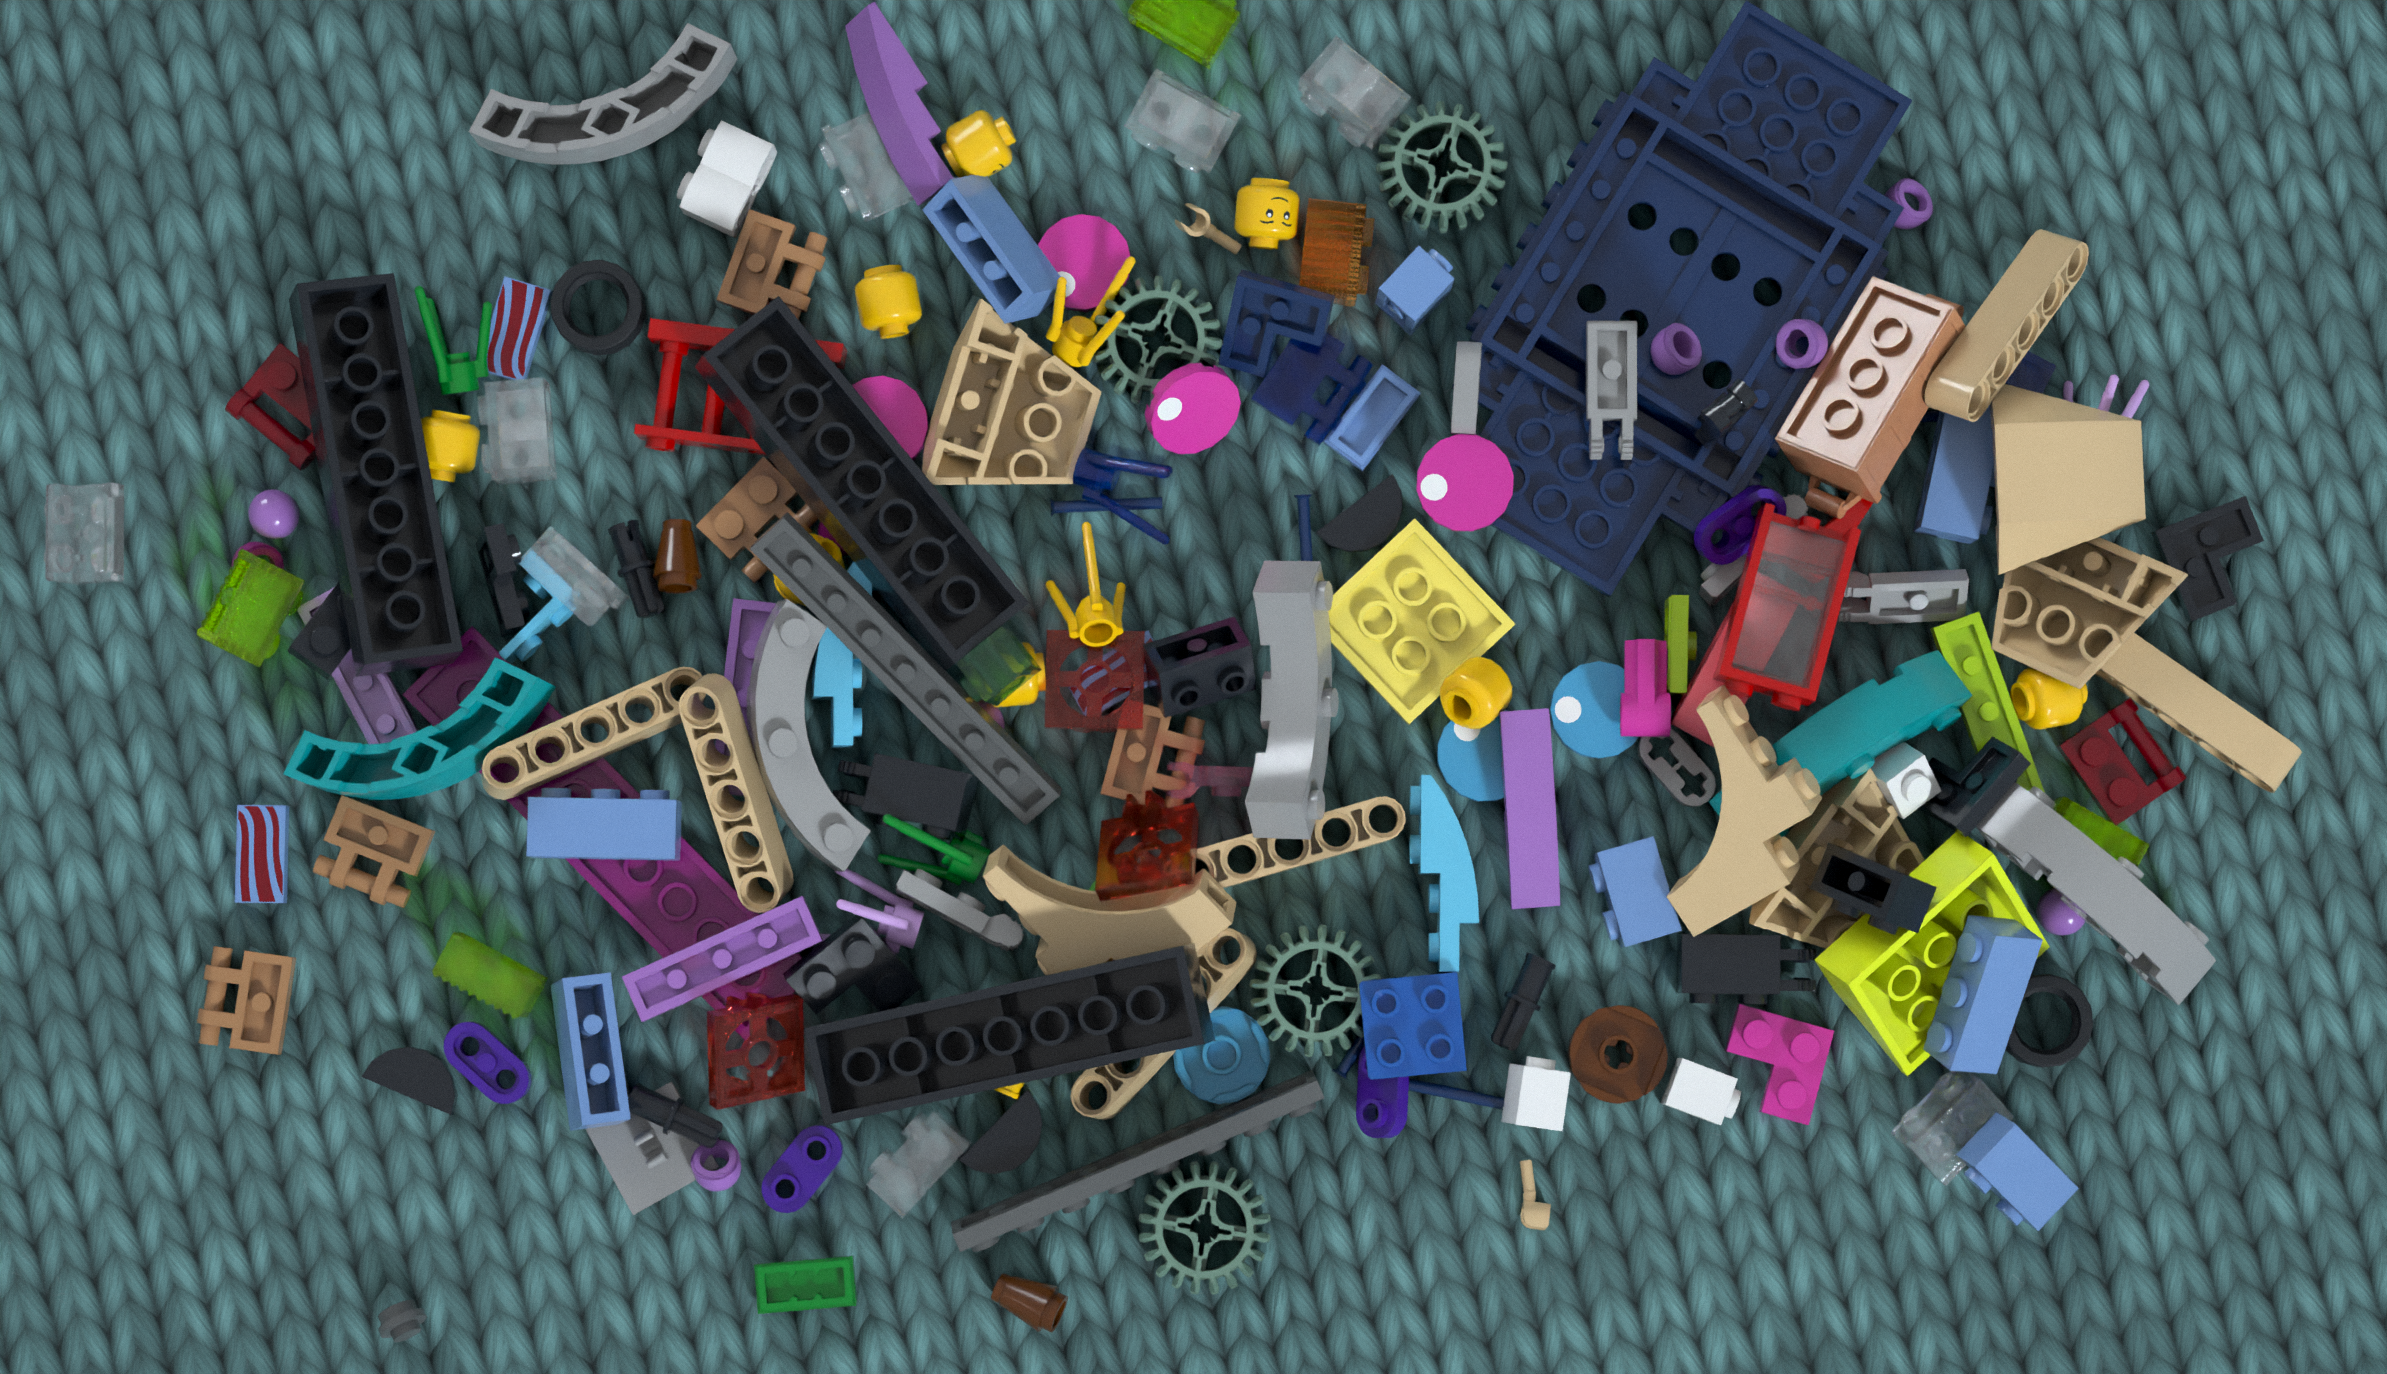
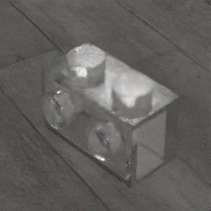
(1352, 94)
(1181, 122)
(518, 431)
(919, 1163)

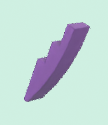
(890, 90)
(1529, 808)

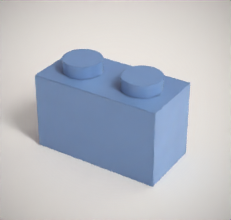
(1415, 289)
(1634, 892)
(2016, 1172)

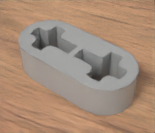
(1466, 387)
(1669, 777)

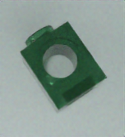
(997, 667)

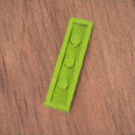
(1990, 709)

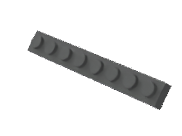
(906, 668)
(1154, 1154)

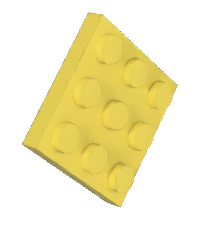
(1412, 620)

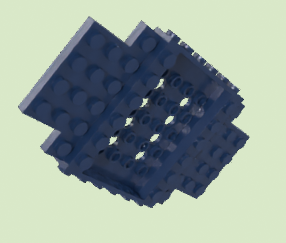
(1760, 167)

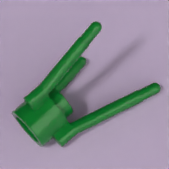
(455, 370)
(962, 857)

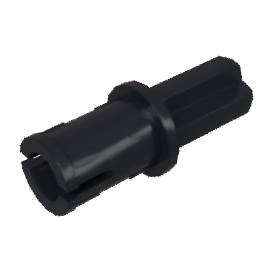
(636, 569)
(1522, 1002)
(674, 1116)

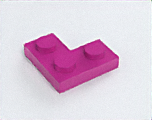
(1796, 1056)

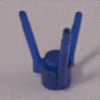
(1101, 471)

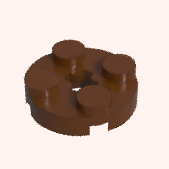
(1629, 1080)

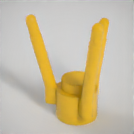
(1074, 337)
(1096, 619)

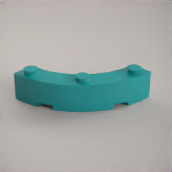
(1872, 720)
(433, 757)

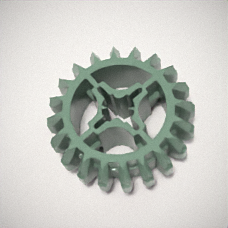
(1463, 173)
(1136, 332)
(1278, 986)
(1198, 1269)

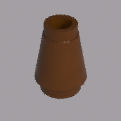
(677, 558)
(1031, 1301)

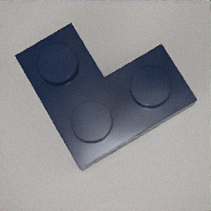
(1268, 308)

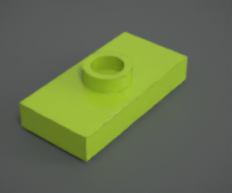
(1680, 643)

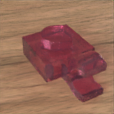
(1223, 779)

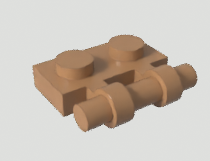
(759, 261)
(748, 510)
(1138, 754)
(379, 837)
(260, 1004)

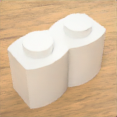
(727, 178)

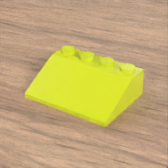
(1899, 978)

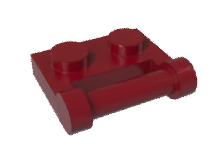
(283, 382)
(2107, 770)

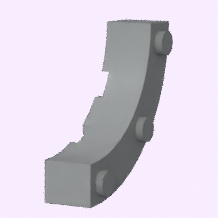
(614, 121)
(1295, 700)
(782, 743)
(2099, 890)

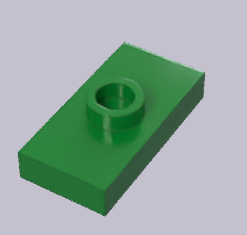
(805, 1284)

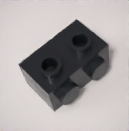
(1199, 667)
(1874, 888)

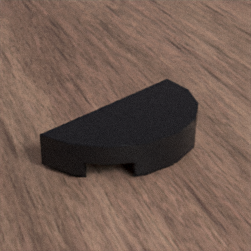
(1367, 520)
(416, 1075)
(1008, 1140)

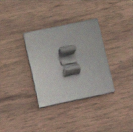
(645, 1159)

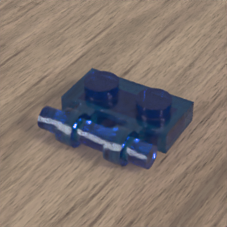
(1297, 376)

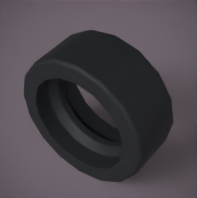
(597, 270)
(2080, 1031)

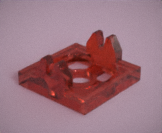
(1061, 716)
(1152, 872)
(790, 1076)

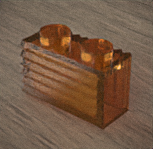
(1334, 249)

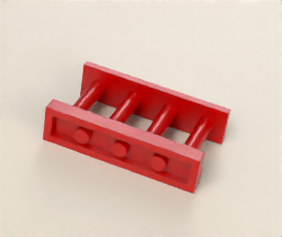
(674, 342)

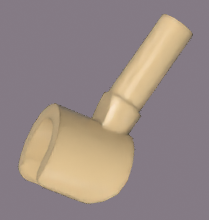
(1204, 227)
(1533, 1214)

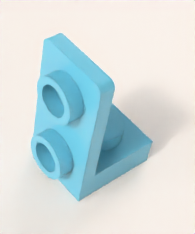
(528, 639)

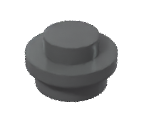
(401, 1321)

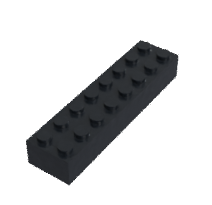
(375, 474)
(860, 483)
(1010, 1034)

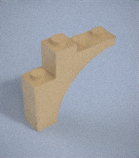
(1757, 804)
(1087, 932)

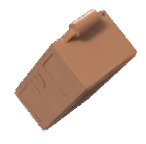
(1868, 393)

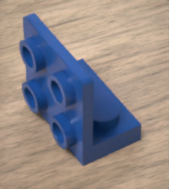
(1412, 1026)

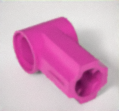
(1645, 700)

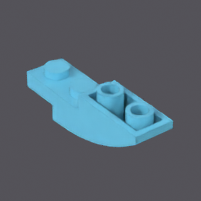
(836, 675)
(1443, 852)

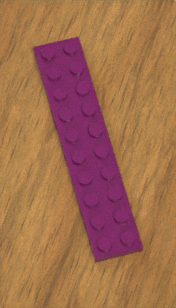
(661, 899)

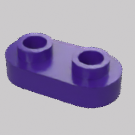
(1736, 524)
(488, 1063)
(1389, 1097)
(802, 1169)

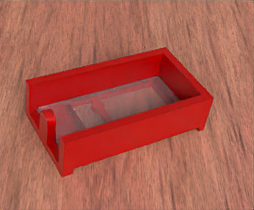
(1786, 608)

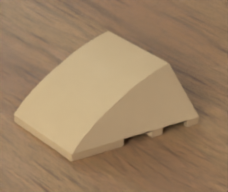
(1006, 410)
(2061, 474)
(2078, 607)
(1850, 817)

